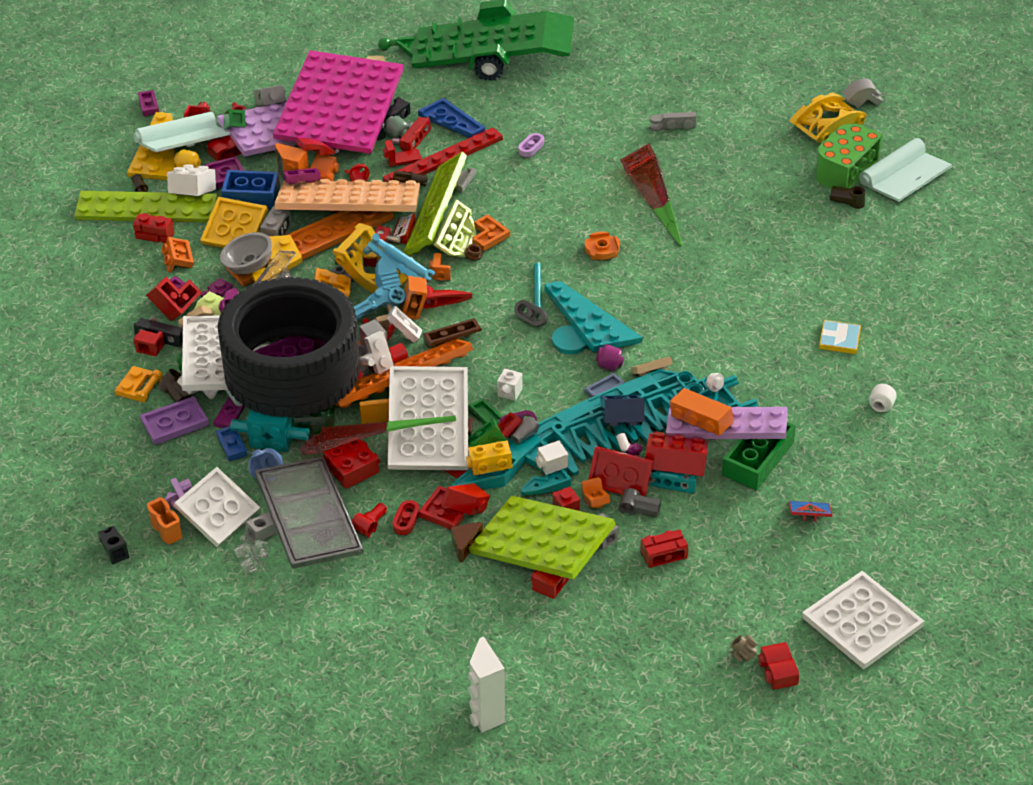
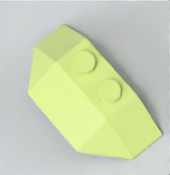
(455, 231)

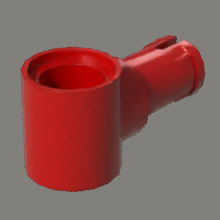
(368, 522)

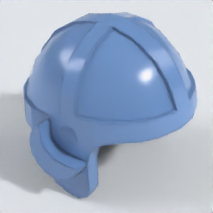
(264, 459)

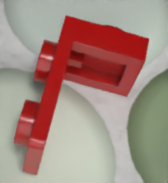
(399, 158)

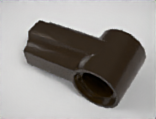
(853, 196)
(170, 385)

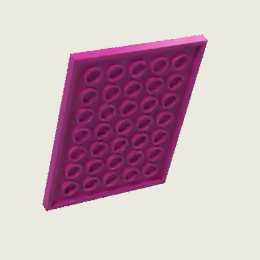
(339, 101)

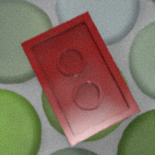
(621, 471)

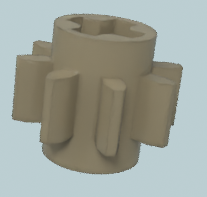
(743, 648)

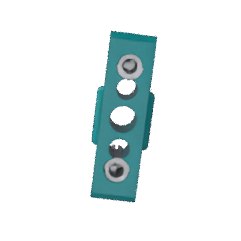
(673, 481)

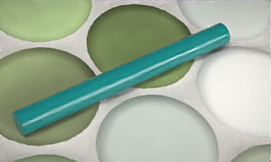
(537, 284)

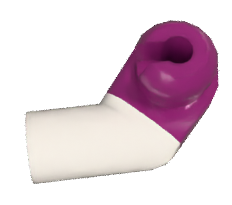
(626, 447)

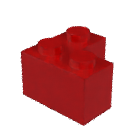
(173, 300)

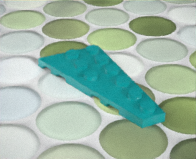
(589, 320)

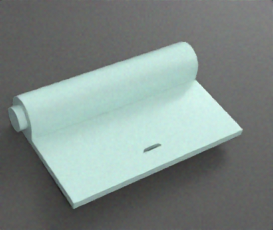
(179, 132)
(903, 171)

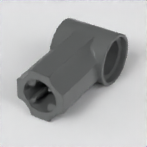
(634, 502)

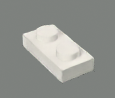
(404, 324)

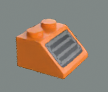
(290, 158)

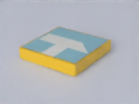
(839, 337)

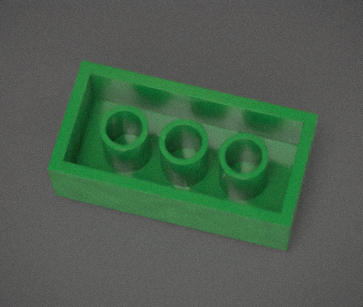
(754, 459)

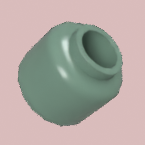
(396, 126)

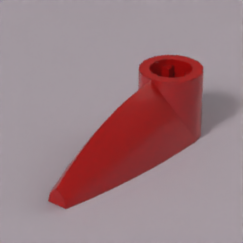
(439, 298)

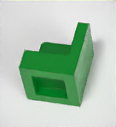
(234, 119)

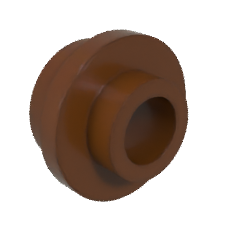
(473, 252)

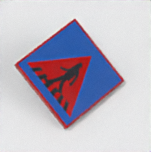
(810, 509)

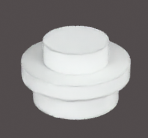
(715, 381)

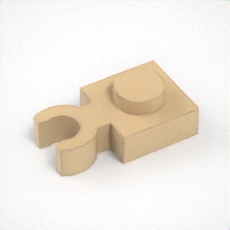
(199, 311)

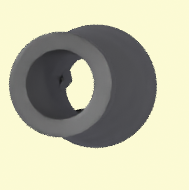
(526, 429)

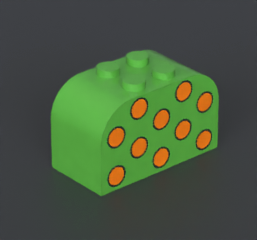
(846, 155)

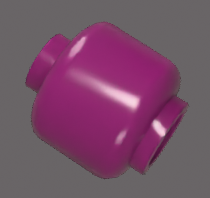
(609, 357)

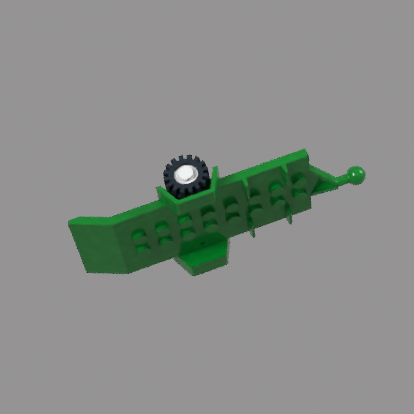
(488, 39)

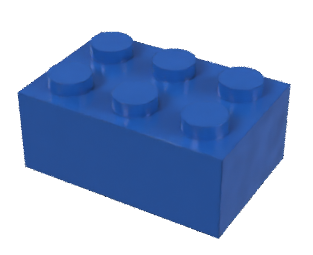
(252, 187)

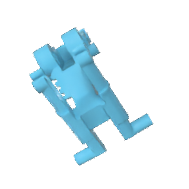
(387, 277)

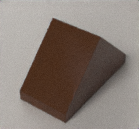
(465, 536)

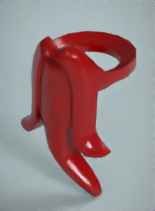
(354, 172)

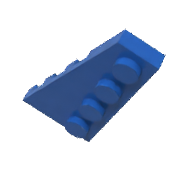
(451, 117)

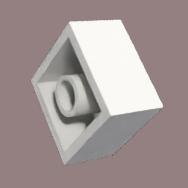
(191, 180)

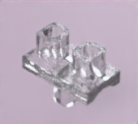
(254, 552)

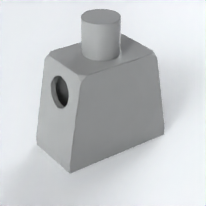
(270, 95)

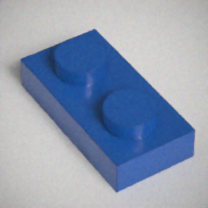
(231, 443)

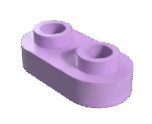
(531, 145)

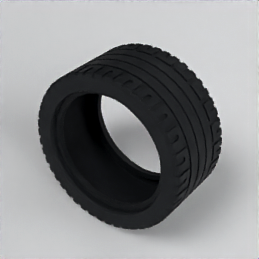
(293, 383)

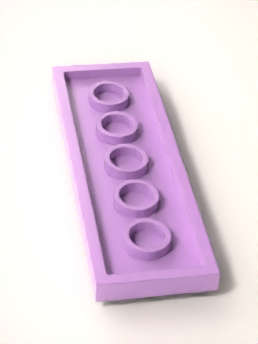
(748, 424)

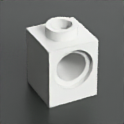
(509, 384)

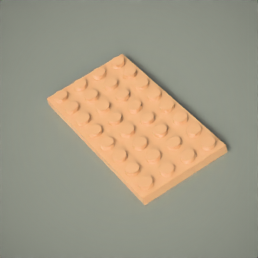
(349, 195)

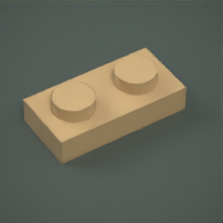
(645, 368)

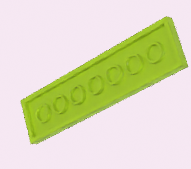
(435, 204)
(127, 205)

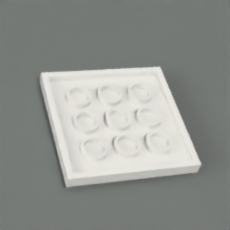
(863, 619)

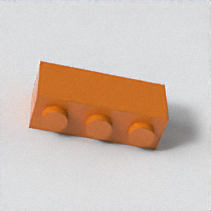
(701, 411)

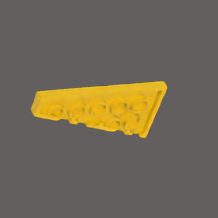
(150, 163)

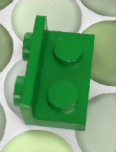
(486, 434)

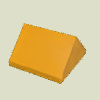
(374, 411)

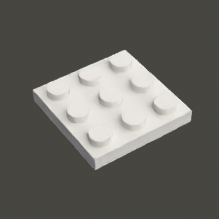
(216, 507)

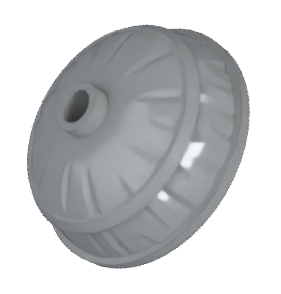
(247, 253)

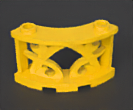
(832, 102)
(356, 271)

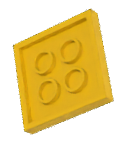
(232, 219)

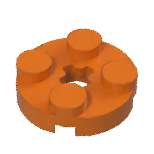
(610, 246)

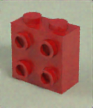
(352, 462)

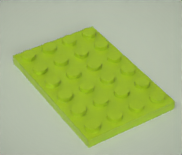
(542, 536)

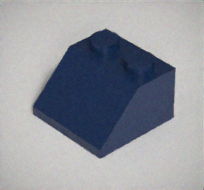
(622, 409)

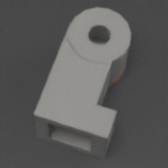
(260, 528)

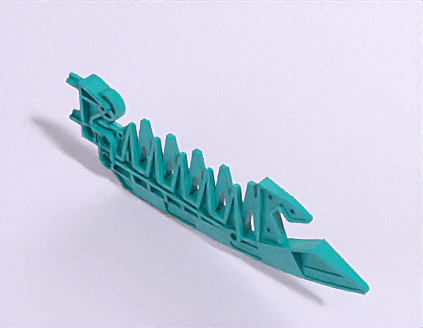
(587, 421)

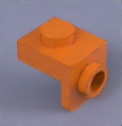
(442, 272)
(594, 493)

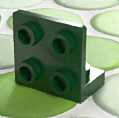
(316, 421)

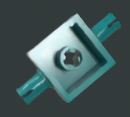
(269, 431)

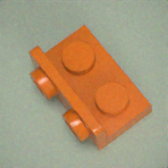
(177, 253)

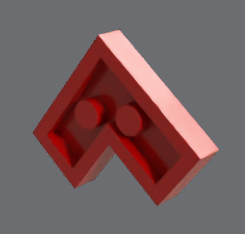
(438, 514)

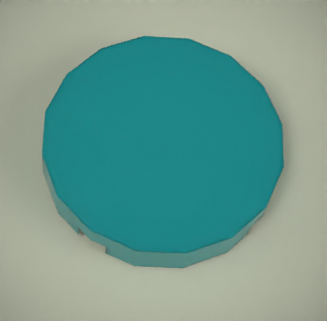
(568, 340)

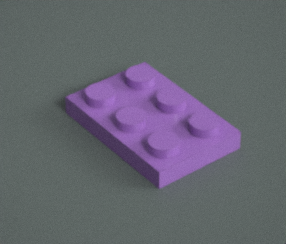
(174, 420)

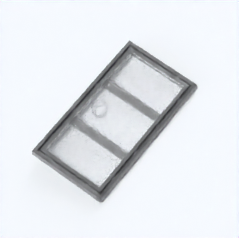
(308, 512)

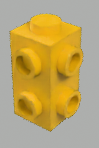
(489, 458)

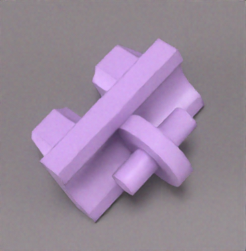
(180, 489)

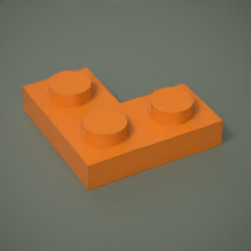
(491, 232)

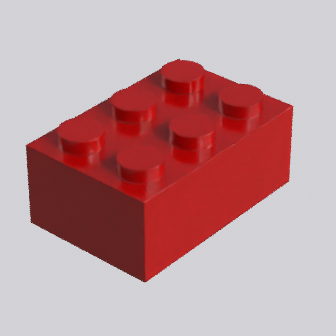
(677, 453)

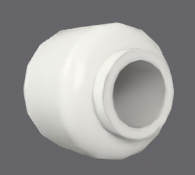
(882, 398)

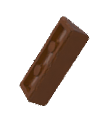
(451, 332)

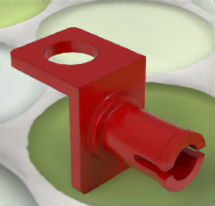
(192, 110)

